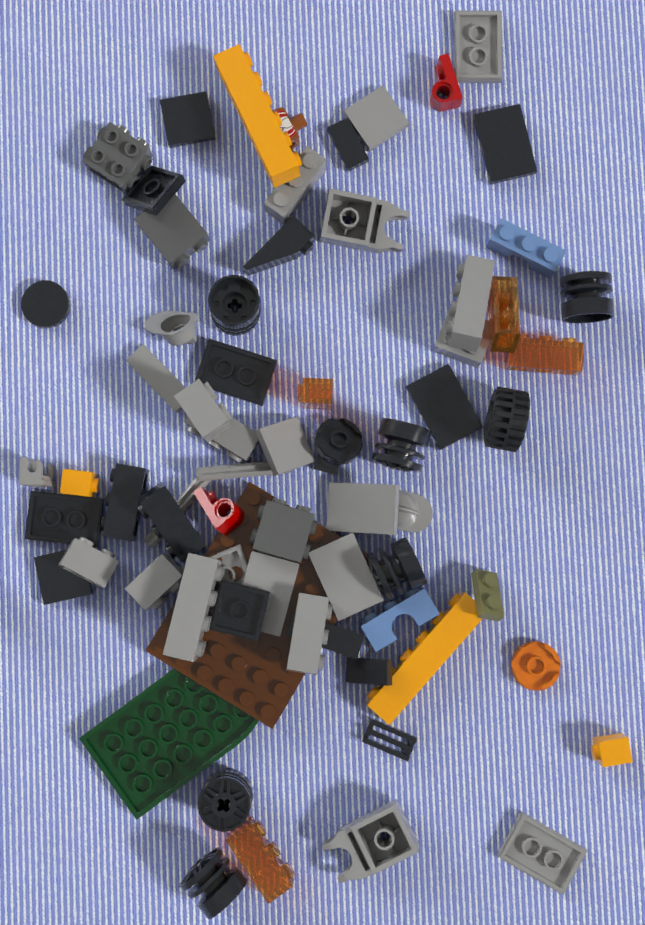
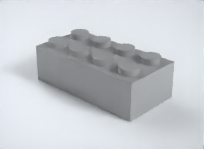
(193, 607)

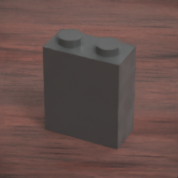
(174, 232)

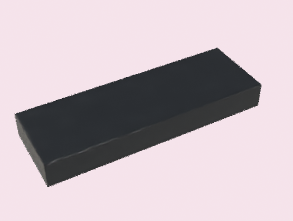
(339, 639)

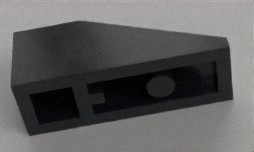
(284, 246)

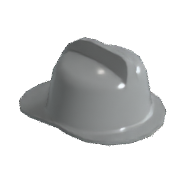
(174, 326)
(413, 512)

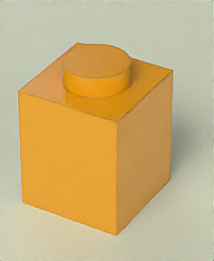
(79, 483)
(611, 750)

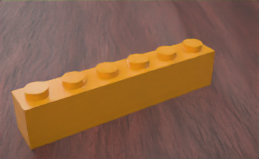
(257, 116)
(425, 658)

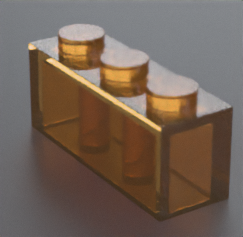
(503, 314)
(546, 355)
(261, 859)

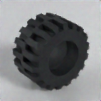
(506, 419)

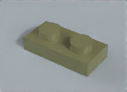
(487, 595)

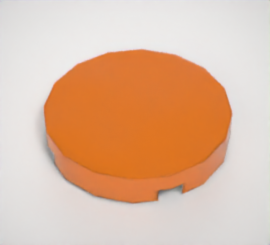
(535, 665)

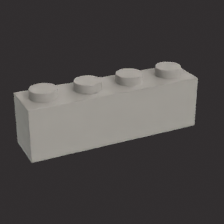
(471, 303)

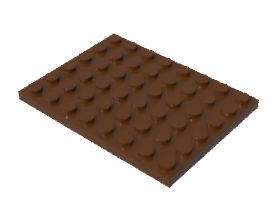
(242, 669)

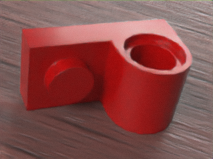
(447, 85)
(217, 511)

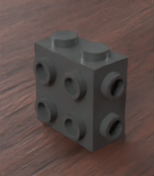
(118, 157)
(284, 530)

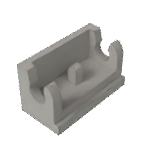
(32, 473)

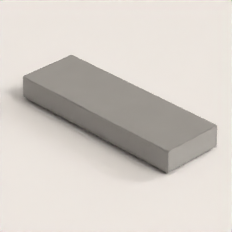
(156, 375)

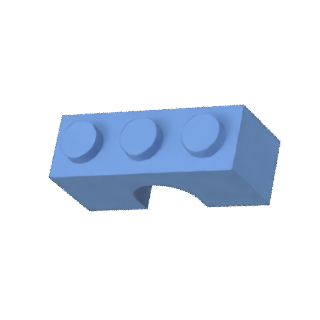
(515, 241)
(379, 626)

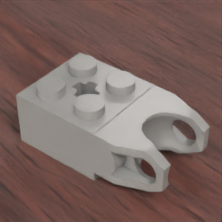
(369, 219)
(367, 849)

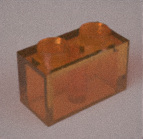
(316, 393)

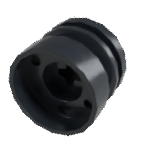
(234, 291)
(586, 297)
(401, 445)
(396, 569)
(222, 786)
(215, 884)

